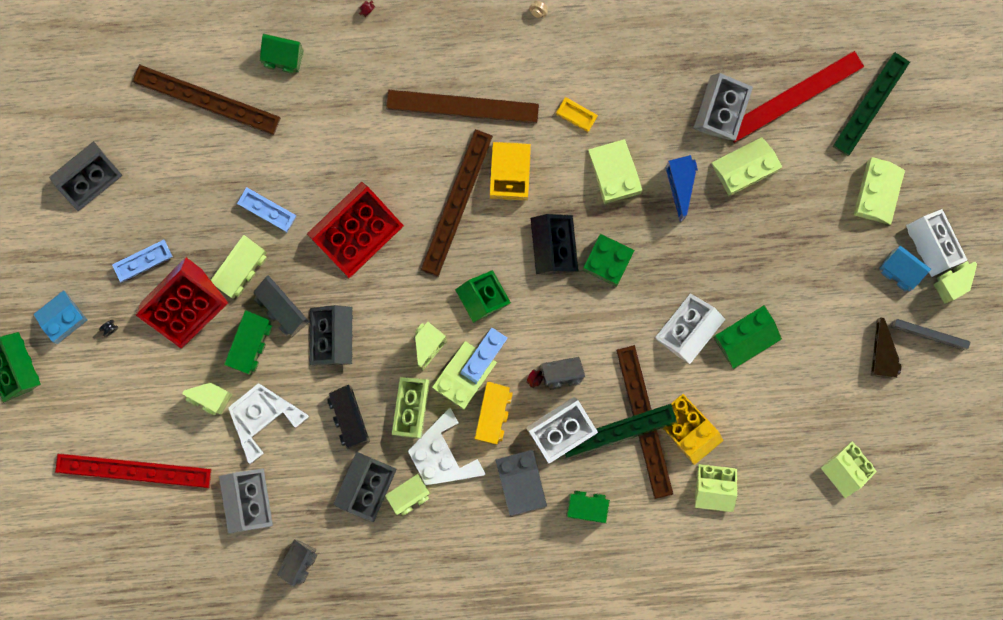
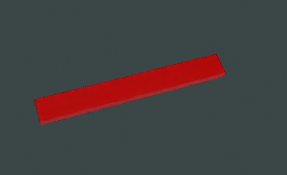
(799, 94)
(133, 470)

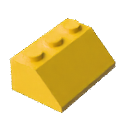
(493, 413)

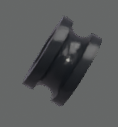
(108, 328)

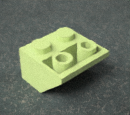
(956, 284)
(210, 396)
(848, 469)
(716, 488)
(407, 495)

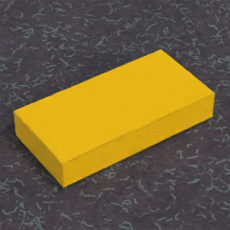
(576, 114)

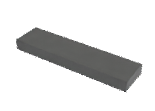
(930, 334)

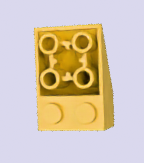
(510, 171)
(693, 431)

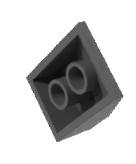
(521, 482)

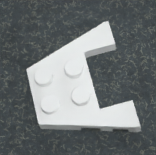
(255, 412)
(434, 457)

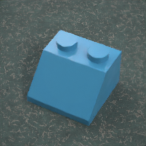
(904, 269)
(60, 317)

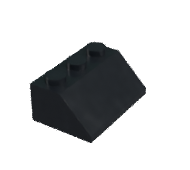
(554, 244)
(348, 417)

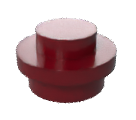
(366, 8)
(534, 378)

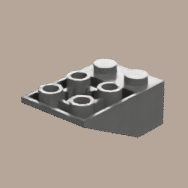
(563, 372)
(296, 563)

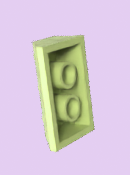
(746, 166)
(879, 191)
(239, 267)
(428, 343)
(410, 407)

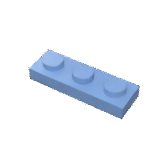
(266, 209)
(142, 261)
(483, 355)

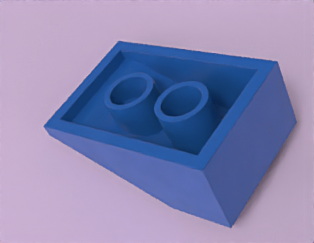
(681, 178)

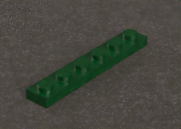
(871, 104)
(625, 430)

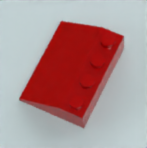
(355, 229)
(181, 303)

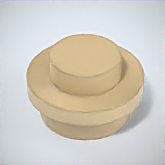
(538, 9)

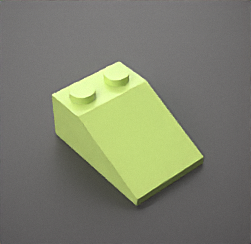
(615, 171)
(455, 385)

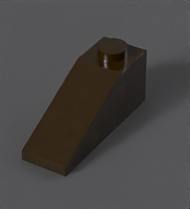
(885, 357)

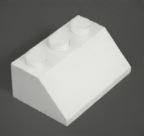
(936, 242)
(690, 328)
(561, 429)

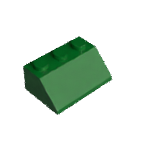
(748, 337)
(248, 343)
(16, 368)

